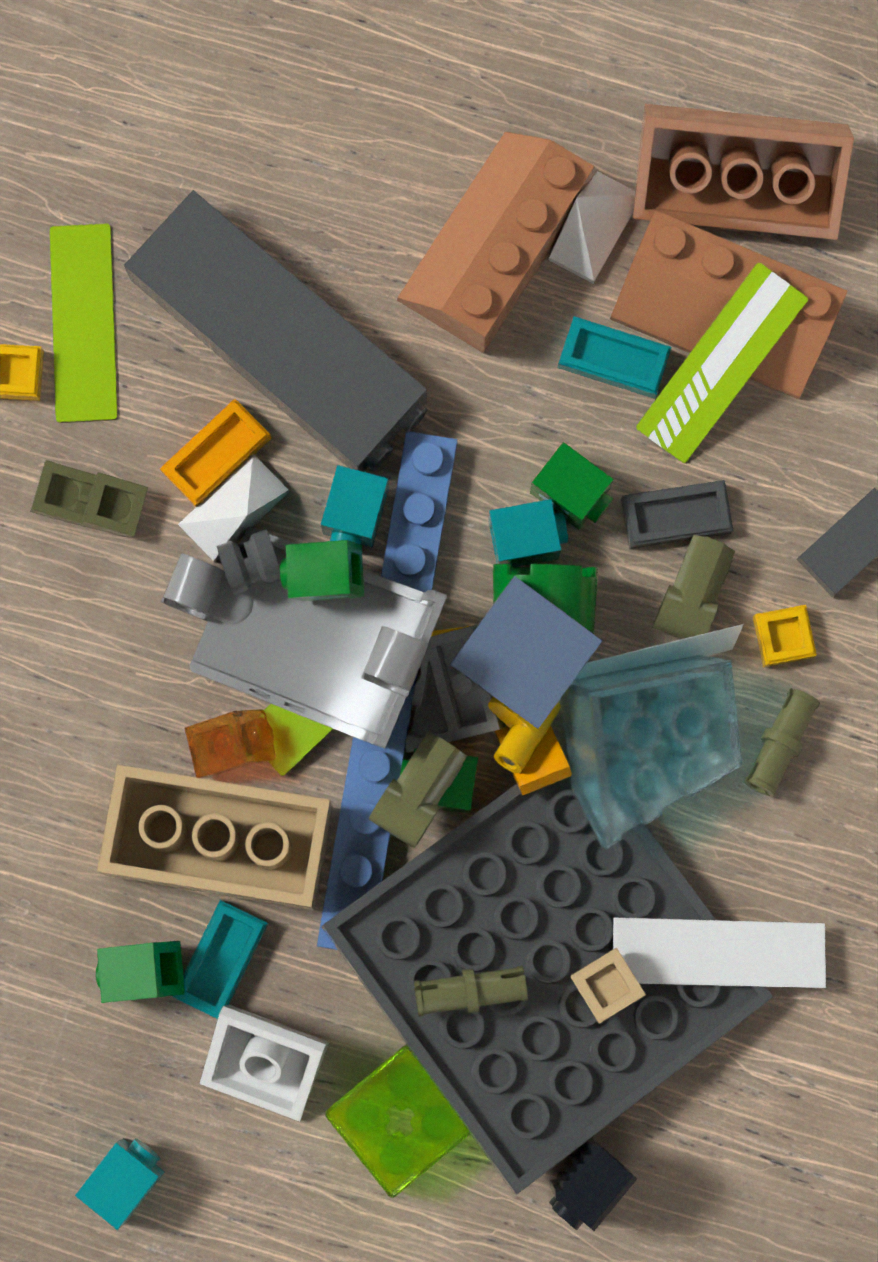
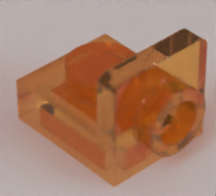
(230, 742)

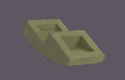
(89, 499)

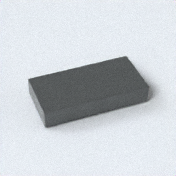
(677, 514)
(845, 546)

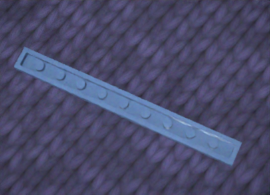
(411, 561)

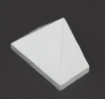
(593, 227)
(233, 506)

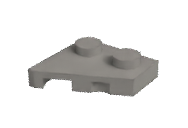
(446, 699)

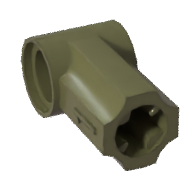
(690, 602)
(412, 800)

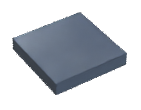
(526, 652)

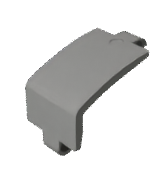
(321, 659)

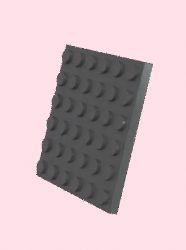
(540, 894)

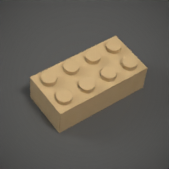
(215, 837)

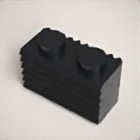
(589, 1186)

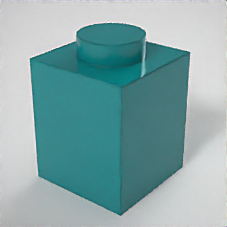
(354, 506)
(527, 533)
(121, 1181)

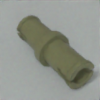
(781, 742)
(470, 991)

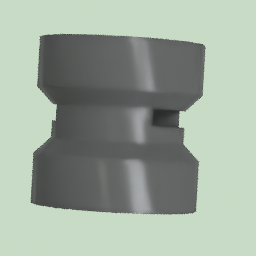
(249, 562)

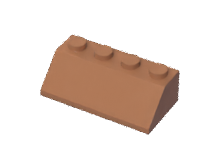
(743, 171)
(497, 237)
(689, 276)

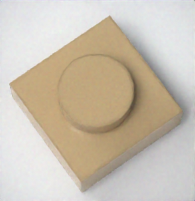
(608, 985)

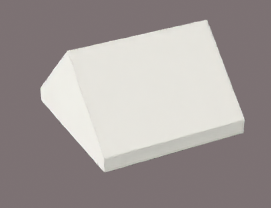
(263, 1062)

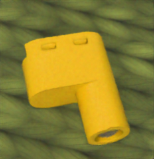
(522, 737)

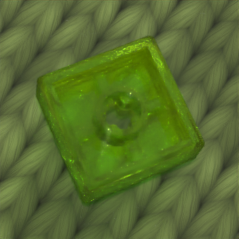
(390, 1156)

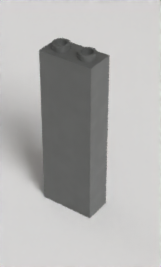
(278, 334)

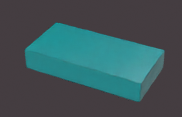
(614, 357)
(221, 959)

